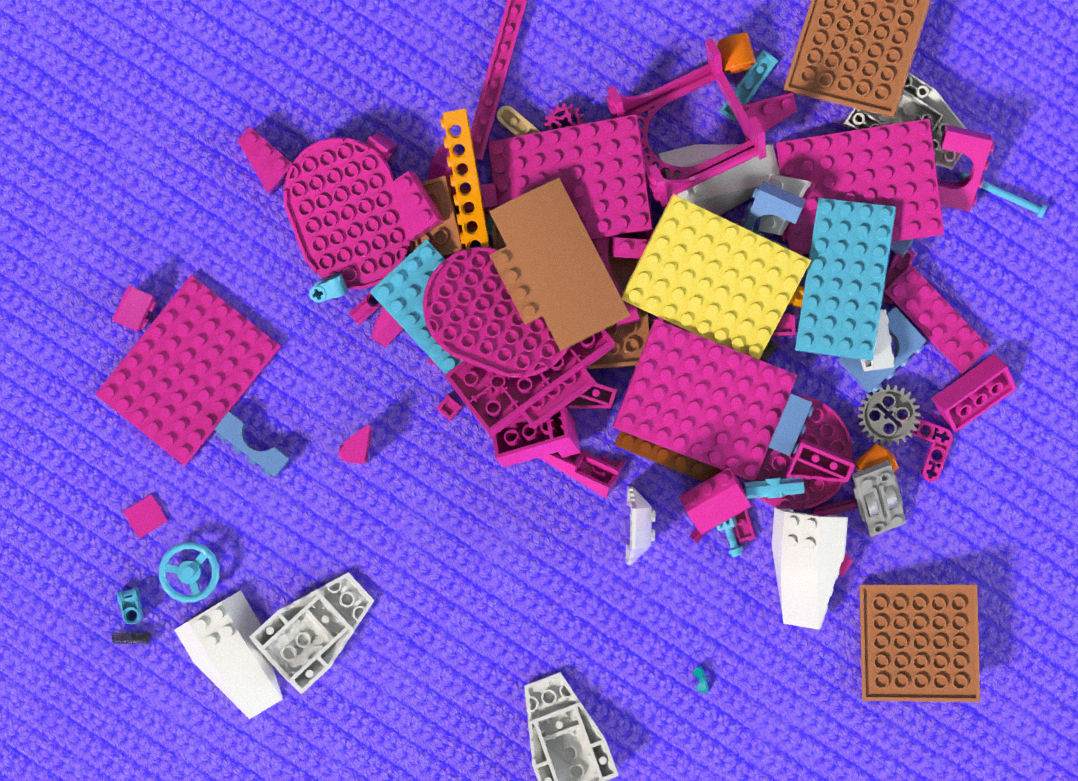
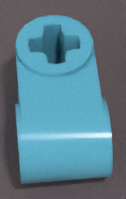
(329, 288)
(129, 604)

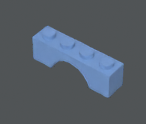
(233, 429)

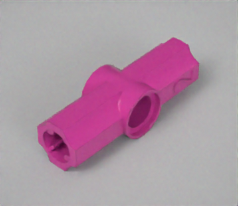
(363, 310)

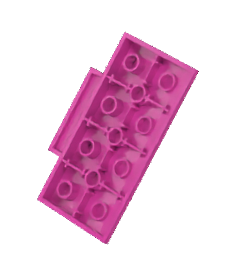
(502, 399)

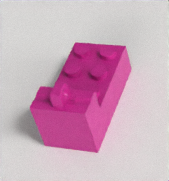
(522, 443)

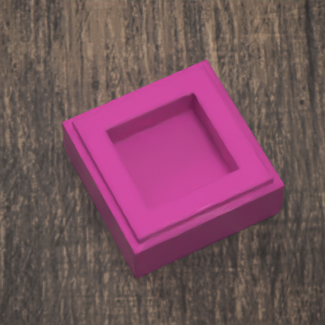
(449, 407)

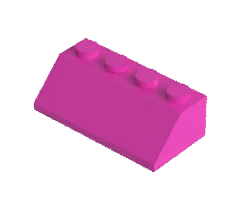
(974, 393)

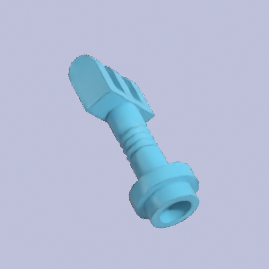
(727, 526)

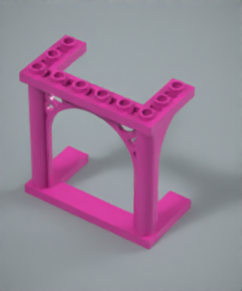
(654, 100)

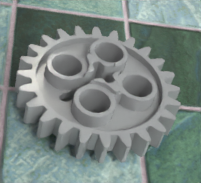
(901, 403)

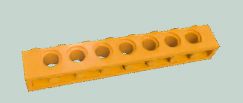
(460, 118)

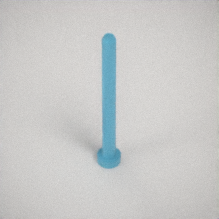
(1040, 210)

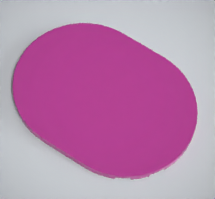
(345, 211)
(478, 321)

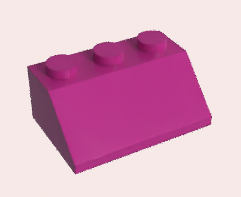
(715, 501)

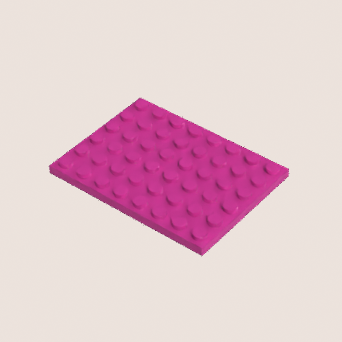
(597, 165)
(872, 167)
(188, 370)
(704, 400)

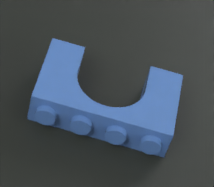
(772, 201)
(907, 342)

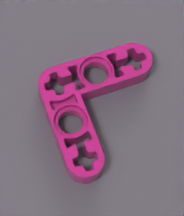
(935, 444)

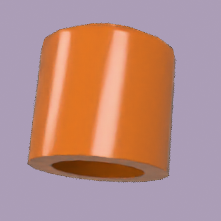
(736, 53)
(875, 455)

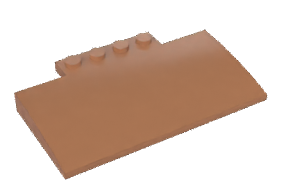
(554, 266)

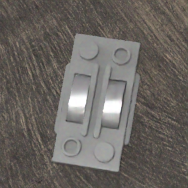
(879, 498)

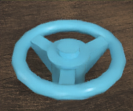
(189, 572)

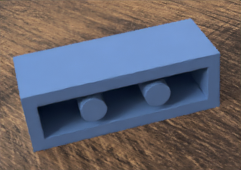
(791, 425)

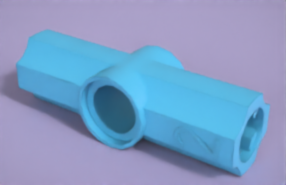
(774, 487)

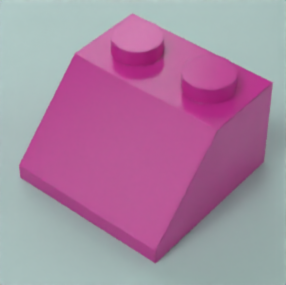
(134, 309)
(357, 446)

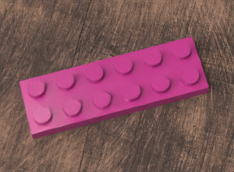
(936, 319)

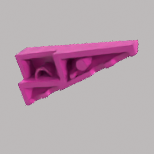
(592, 471)

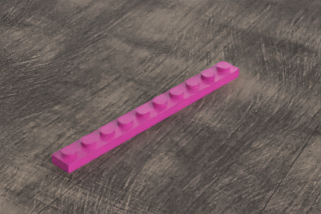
(496, 75)

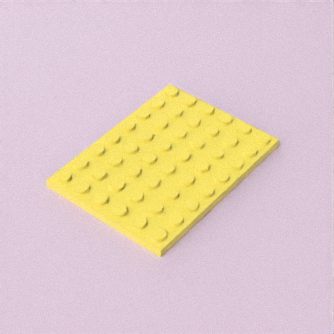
(715, 278)

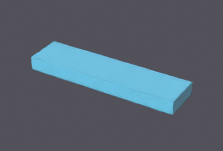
(751, 82)

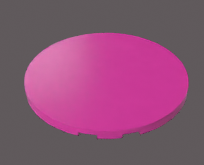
(822, 429)

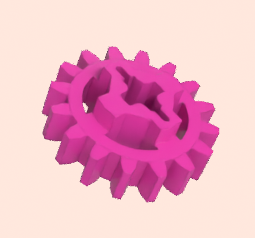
(553, 119)

